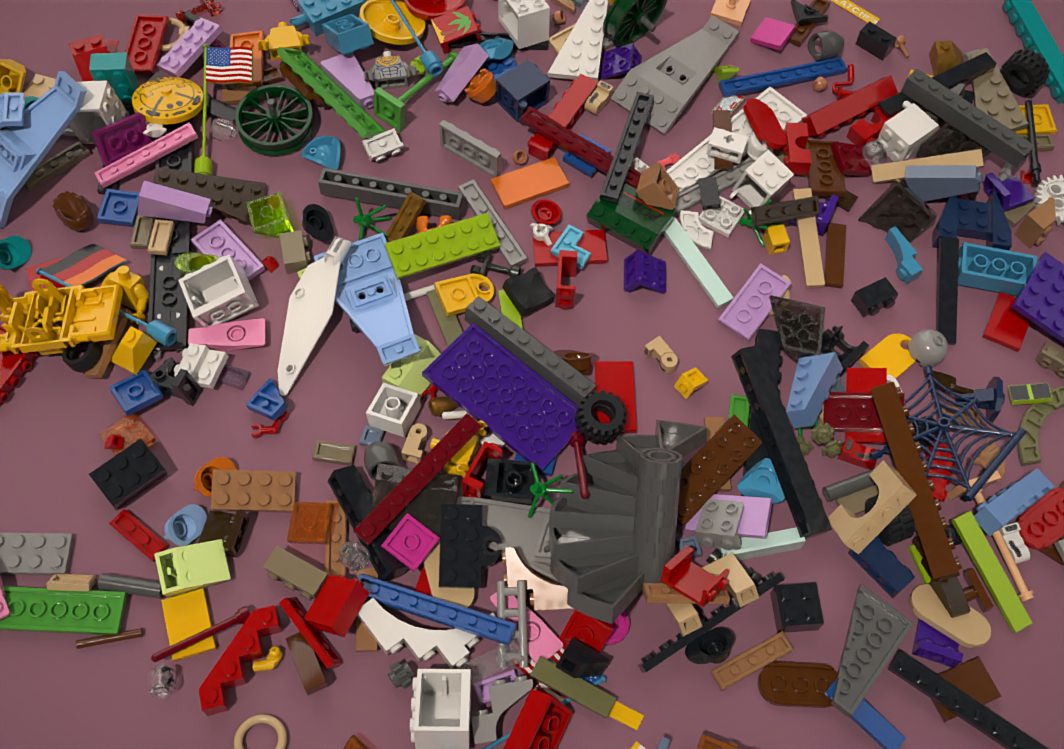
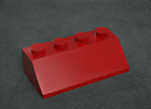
(539, 723)

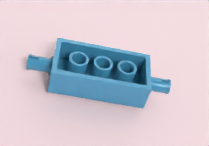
(322, 11)
(994, 268)

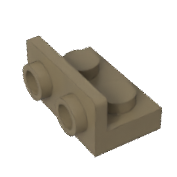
(1051, 358)

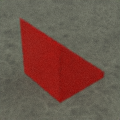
(1026, 177)
(269, 263)
(114, 442)

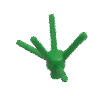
(365, 220)
(748, 221)
(542, 490)

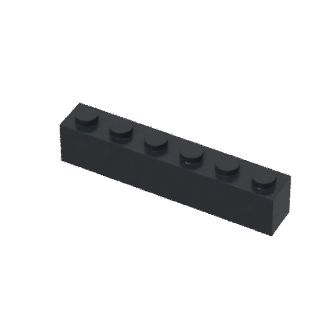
(356, 504)

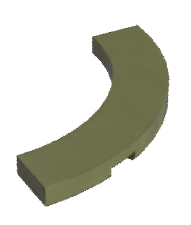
(1032, 421)

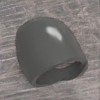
(831, 43)
(379, 453)

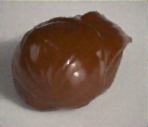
(73, 211)

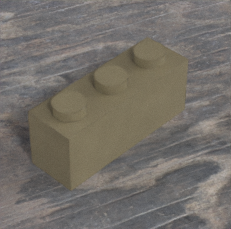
(295, 573)

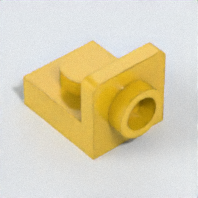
(690, 382)

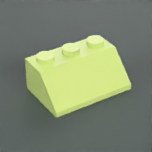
(408, 372)

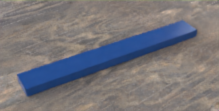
(782, 77)
(439, 610)

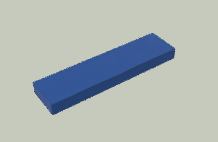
(873, 724)

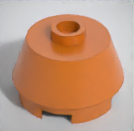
(481, 87)

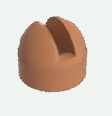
(559, 17)
(820, 84)
(521, 159)

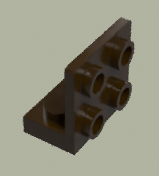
(225, 527)

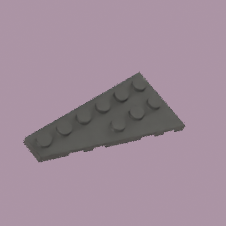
(869, 644)

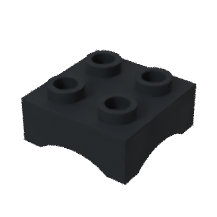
(528, 292)

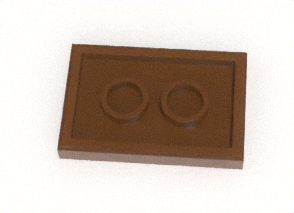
(972, 680)

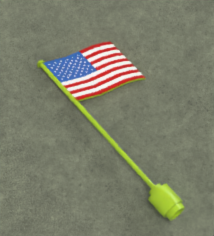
(222, 67)

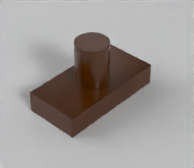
(976, 591)

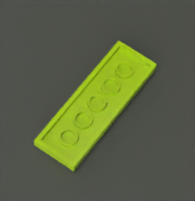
(442, 246)

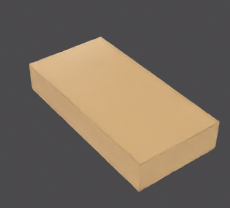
(161, 237)
(71, 582)

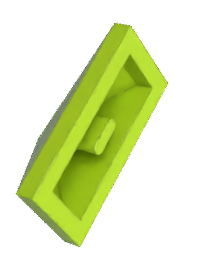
(725, 72)

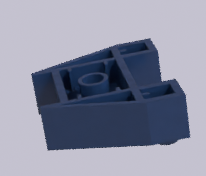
(974, 221)

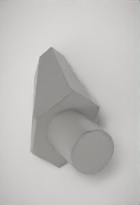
(1005, 173)

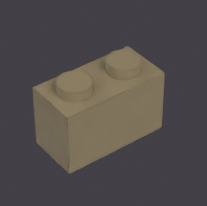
(294, 252)

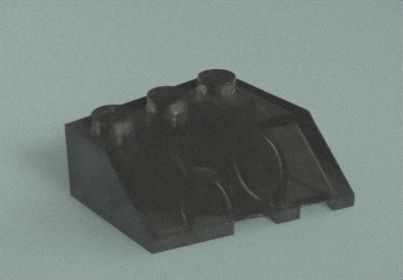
(901, 209)
(798, 326)

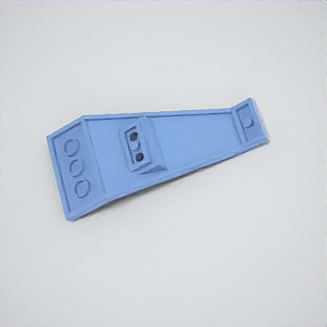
(27, 145)

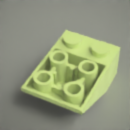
(192, 567)

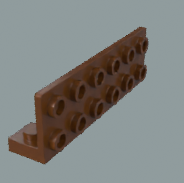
(714, 465)

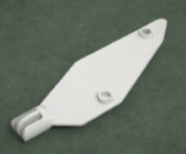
(309, 312)

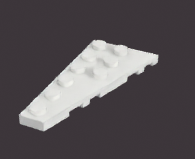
(583, 46)

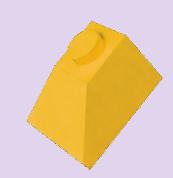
(11, 76)
(133, 350)

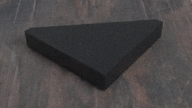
(806, 14)

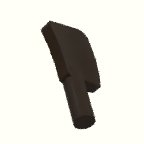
(950, 383)

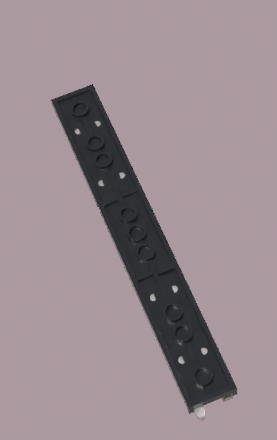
(166, 295)

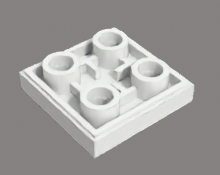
(722, 219)

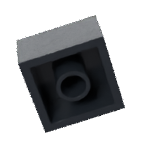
(513, 481)
(796, 607)

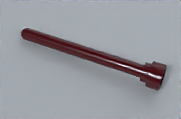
(577, 441)
(240, 617)

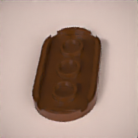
(305, 89)
(796, 684)

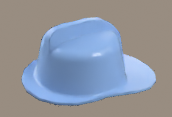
(185, 525)

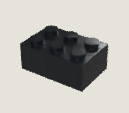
(128, 474)

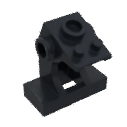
(851, 353)
(176, 386)

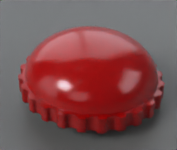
(546, 212)

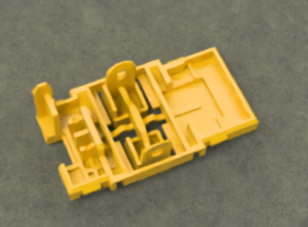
(85, 315)

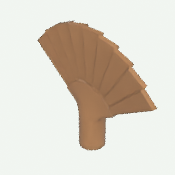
(987, 456)

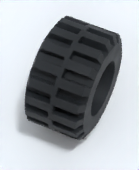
(1025, 72)
(607, 404)
(898, 529)

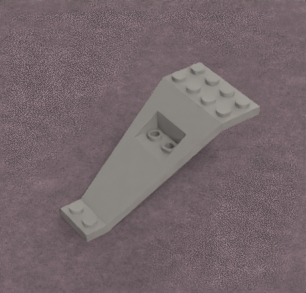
(690, 58)
(518, 531)

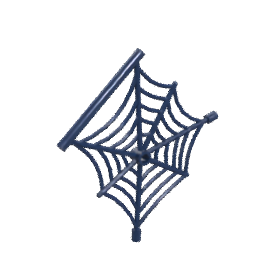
(943, 426)

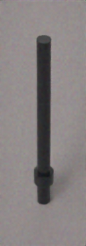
(1035, 167)

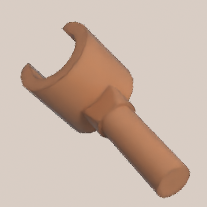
(900, 41)

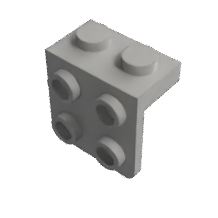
(720, 524)

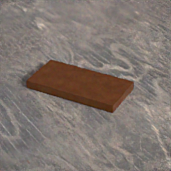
(824, 174)

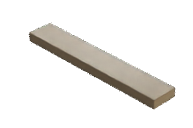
(891, 171)
(809, 245)

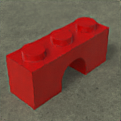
(864, 132)
(795, 158)

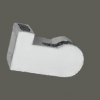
(1015, 542)

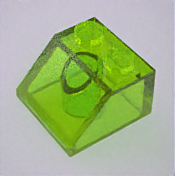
(270, 215)

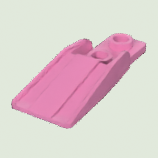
(230, 335)
(540, 638)

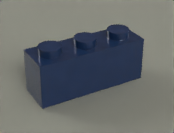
(883, 567)

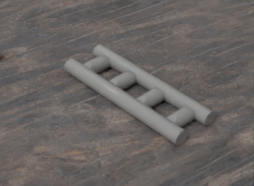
(503, 613)

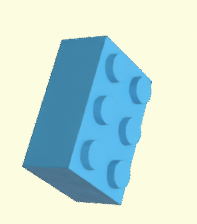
(347, 34)

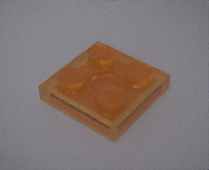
(131, 429)
(310, 523)

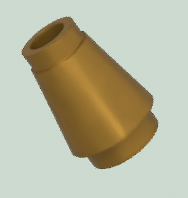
(441, 404)

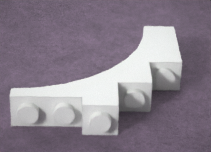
(422, 643)

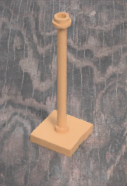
(730, 10)
(960, 491)

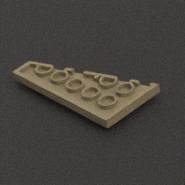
(995, 97)

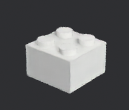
(393, 409)

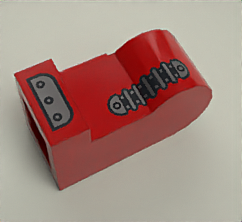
(856, 454)

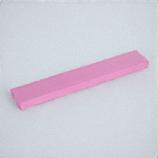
(146, 155)

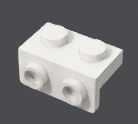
(382, 145)

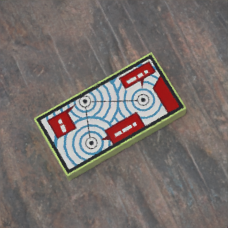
(729, 103)

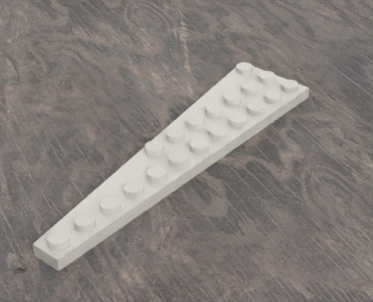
(700, 165)

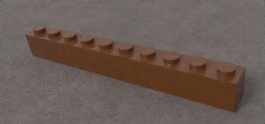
(912, 469)

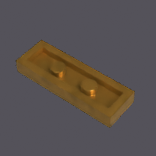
(405, 217)

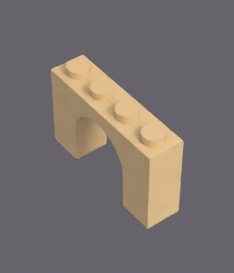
(892, 499)
(739, 586)

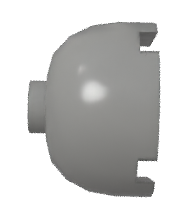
(928, 347)

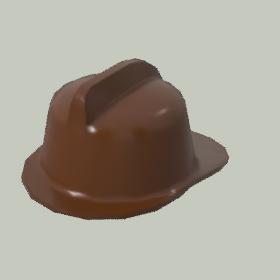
(578, 360)

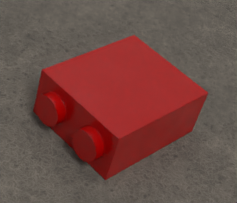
(337, 605)

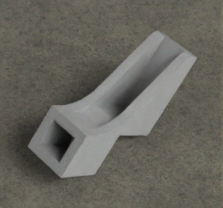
(501, 697)

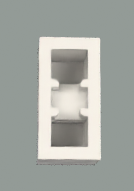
(726, 145)

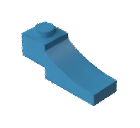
(908, 267)

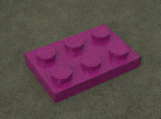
(121, 138)

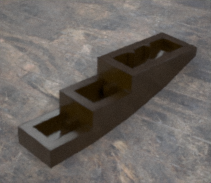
(948, 591)

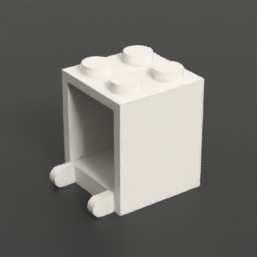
(906, 132)
(762, 181)

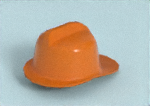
(204, 475)

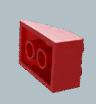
(82, 53)

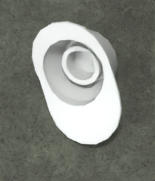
(754, 147)

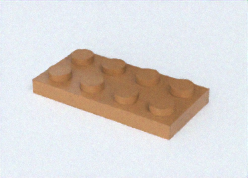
(253, 491)

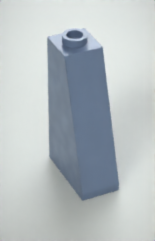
(942, 181)

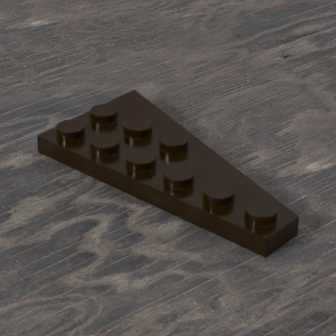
(226, 194)

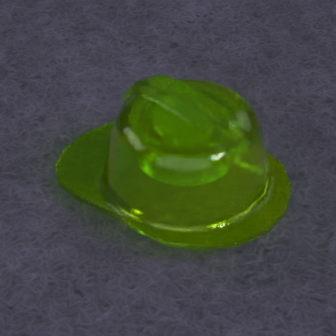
(192, 261)

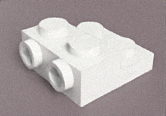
(202, 364)

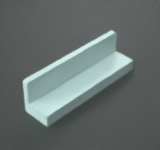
(774, 543)

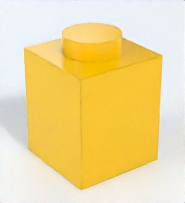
(776, 239)

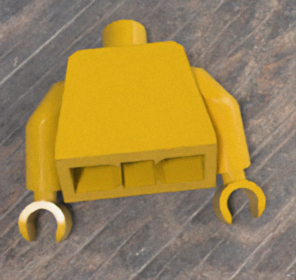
(285, 37)
(134, 291)
(462, 460)

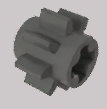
(401, 675)

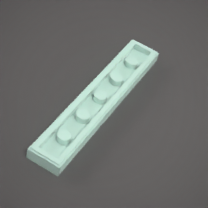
(697, 264)

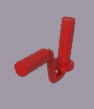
(840, 92)

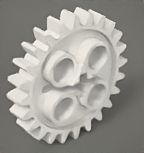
(1052, 188)

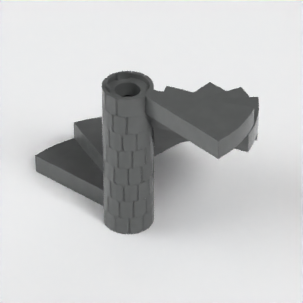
(626, 525)

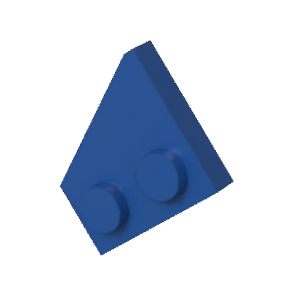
(267, 401)

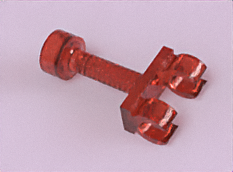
(215, 8)

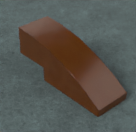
(306, 663)

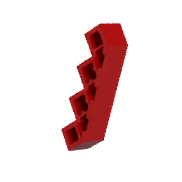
(230, 669)

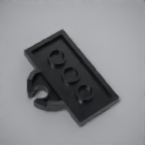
(464, 546)

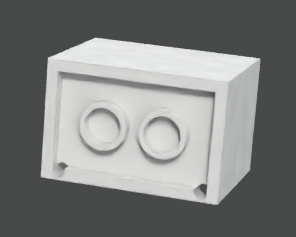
(525, 20)
(98, 110)
(218, 292)
(441, 709)

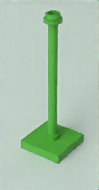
(392, 109)

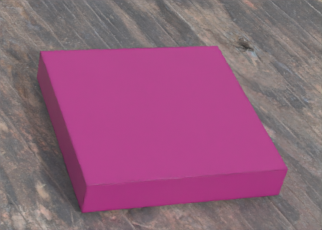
(773, 33)
(410, 542)

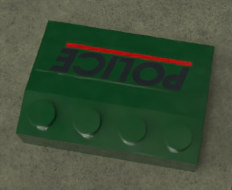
(631, 219)

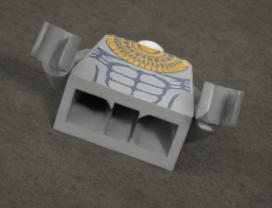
(390, 72)

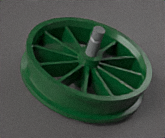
(631, 20)
(274, 119)

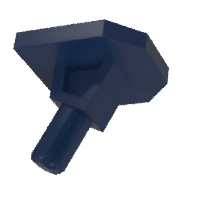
(990, 398)

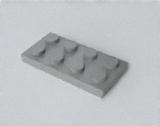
(470, 149)
(35, 553)

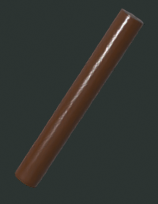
(109, 638)

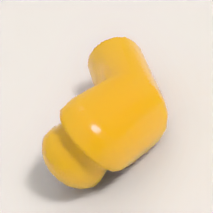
(270, 662)

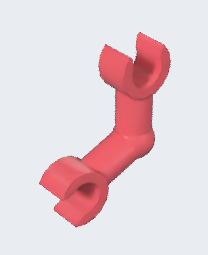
(672, 159)

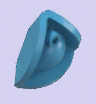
(497, 48)
(323, 152)
(762, 482)

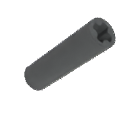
(848, 486)
(130, 585)

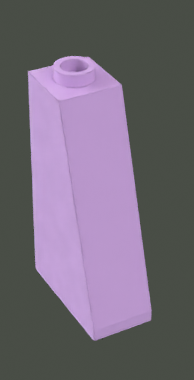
(461, 72)
(350, 77)
(172, 204)

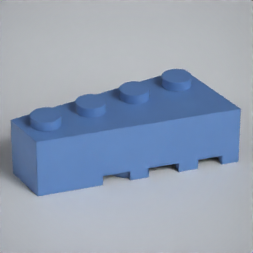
(811, 386)
(1012, 501)

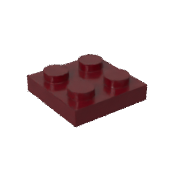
(850, 159)

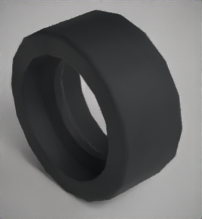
(87, 360)

